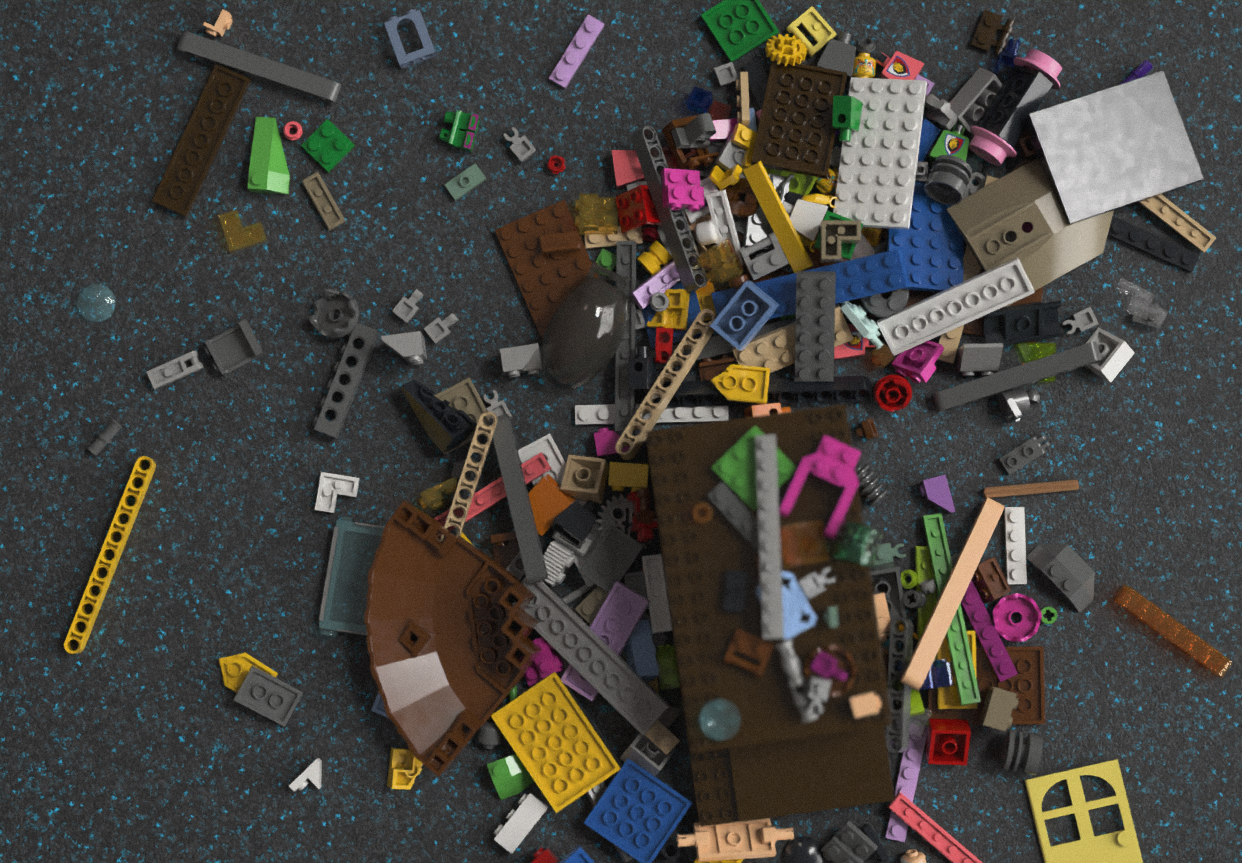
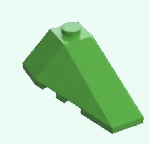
(268, 163)
(509, 776)

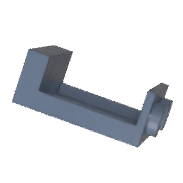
(415, 57)

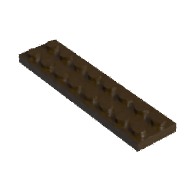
(201, 140)

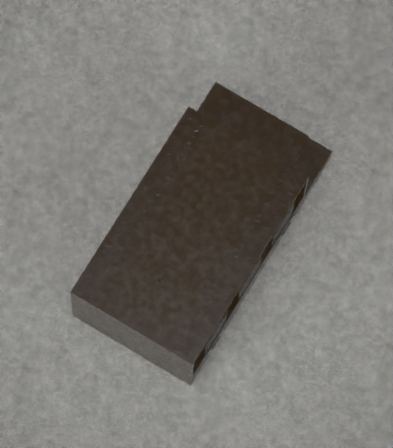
(773, 759)

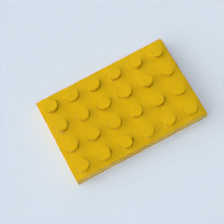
(555, 742)

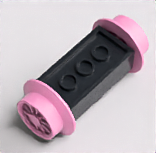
(1014, 102)

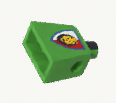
(951, 144)

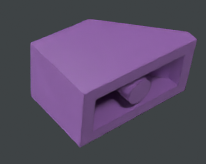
(938, 493)

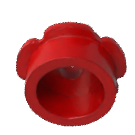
(555, 159)

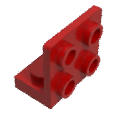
(636, 209)

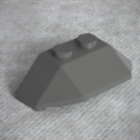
(1065, 572)

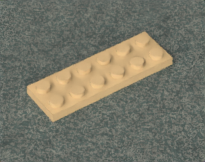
(777, 347)

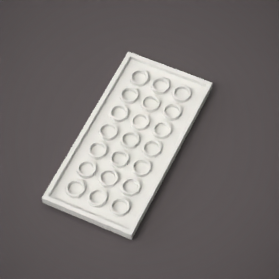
(882, 157)

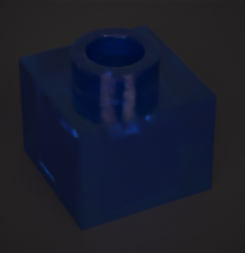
(699, 100)

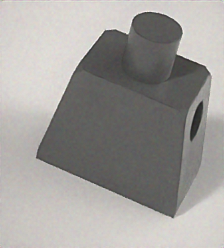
(839, 55)

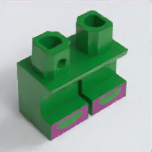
(463, 130)

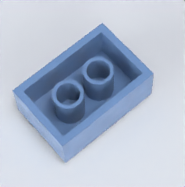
(744, 315)

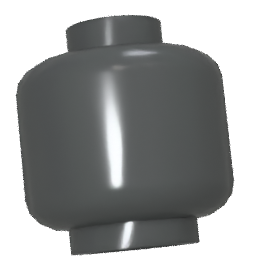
(489, 734)

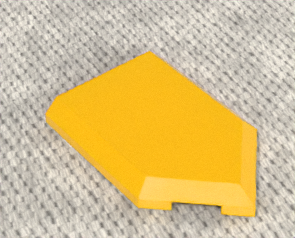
(743, 383)
(236, 668)

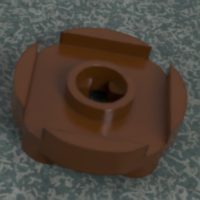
(740, 208)

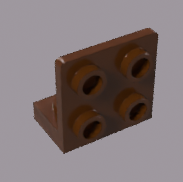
(506, 549)

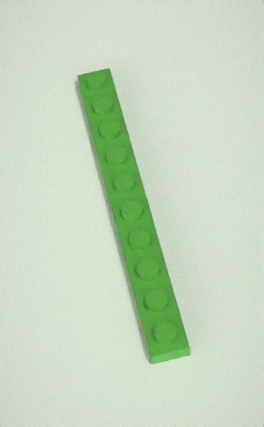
(956, 634)

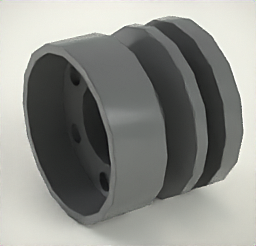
(948, 180)
(1021, 752)

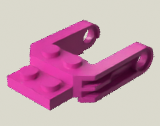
(834, 464)

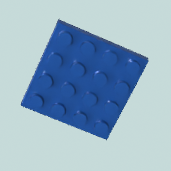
(638, 812)

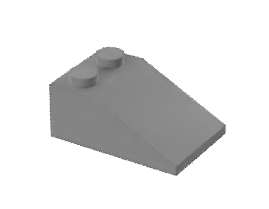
(979, 358)

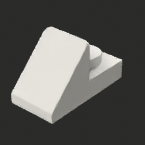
(312, 773)

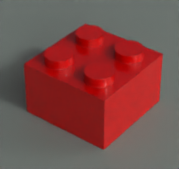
(947, 741)

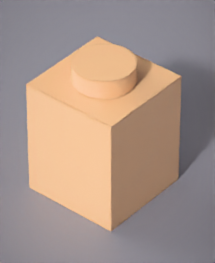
(864, 704)

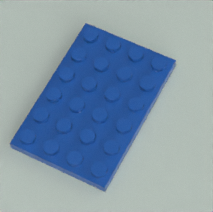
(931, 245)

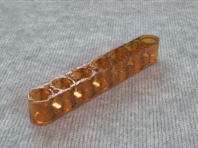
(1173, 631)

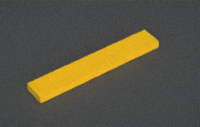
(777, 217)

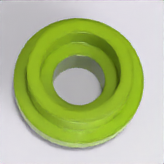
(904, 575)

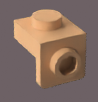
(223, 22)

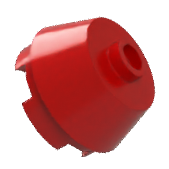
(892, 393)

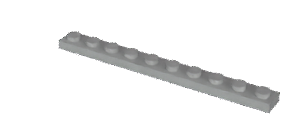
(769, 537)

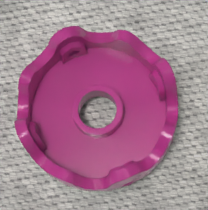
(1030, 617)

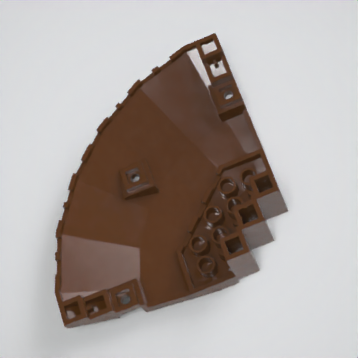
(467, 632)

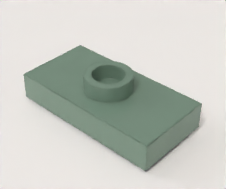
(465, 182)

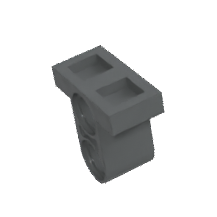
(695, 133)

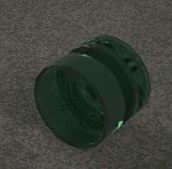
(857, 544)

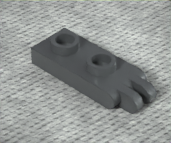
(1023, 454)

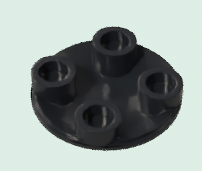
(803, 850)

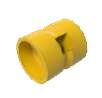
(654, 258)

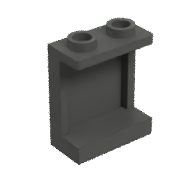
(234, 348)

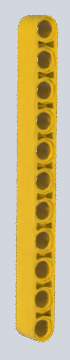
(103, 562)

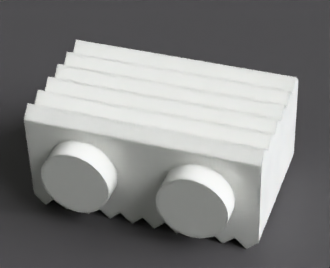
(557, 559)

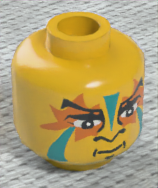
(864, 66)
(830, 184)

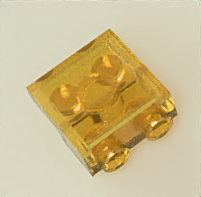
(596, 214)
(434, 496)

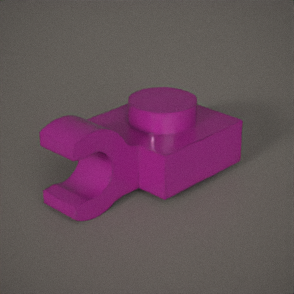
(826, 666)

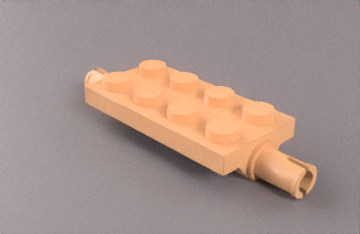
(735, 840)

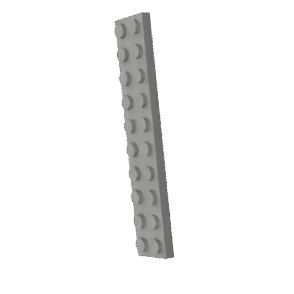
(594, 658)

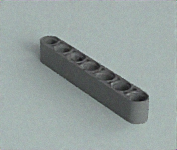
(894, 693)

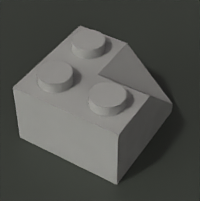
(521, 360)

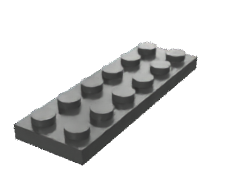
(815, 326)

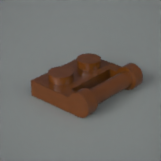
(750, 646)

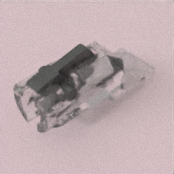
(1140, 304)

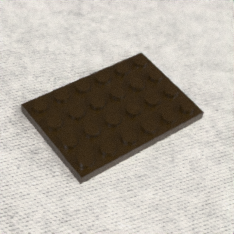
(797, 119)

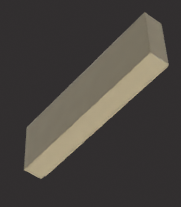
(323, 201)

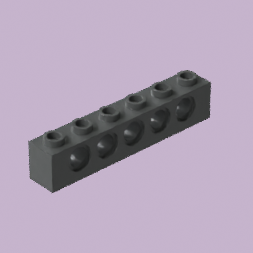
(333, 427)

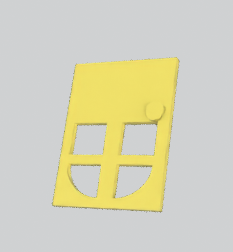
(1105, 848)

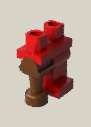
(643, 515)

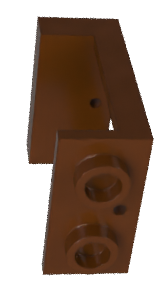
(703, 156)

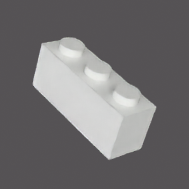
(520, 822)

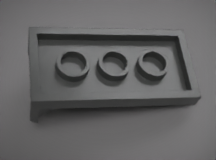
(757, 224)

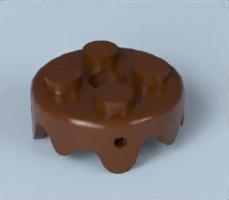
(845, 664)

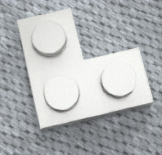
(332, 485)

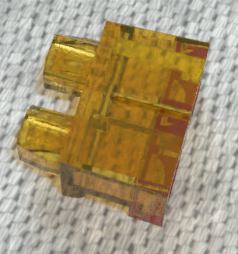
(722, 261)

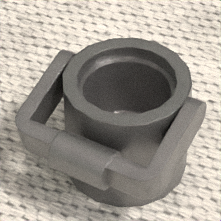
(1013, 404)

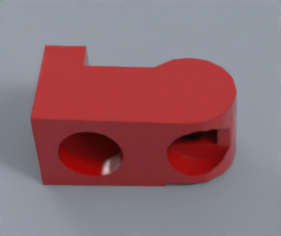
(663, 345)

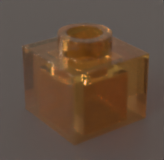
(882, 356)

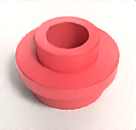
(288, 127)

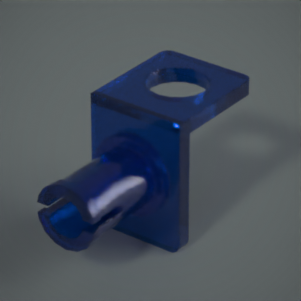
(1009, 56)

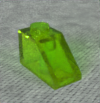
(668, 668)

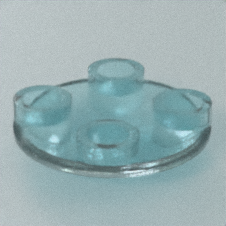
(96, 303)
(720, 719)

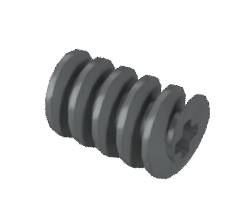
(868, 485)

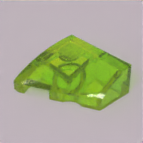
(1036, 351)

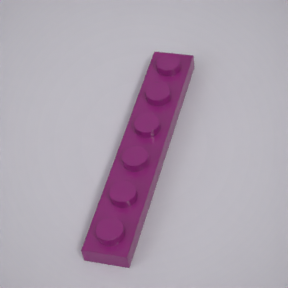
(987, 634)

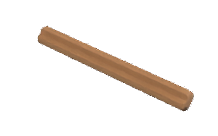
(1034, 488)

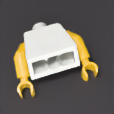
(808, 215)

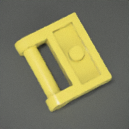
(817, 28)

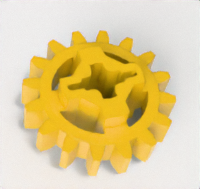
(786, 50)

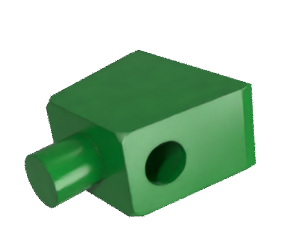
(846, 116)

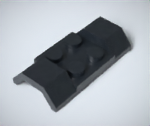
(1022, 323)

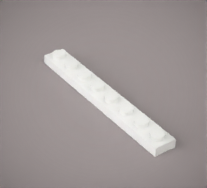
(606, 414)

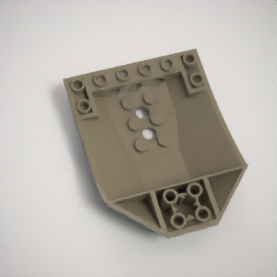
(1027, 197)

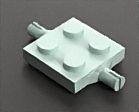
(866, 327)

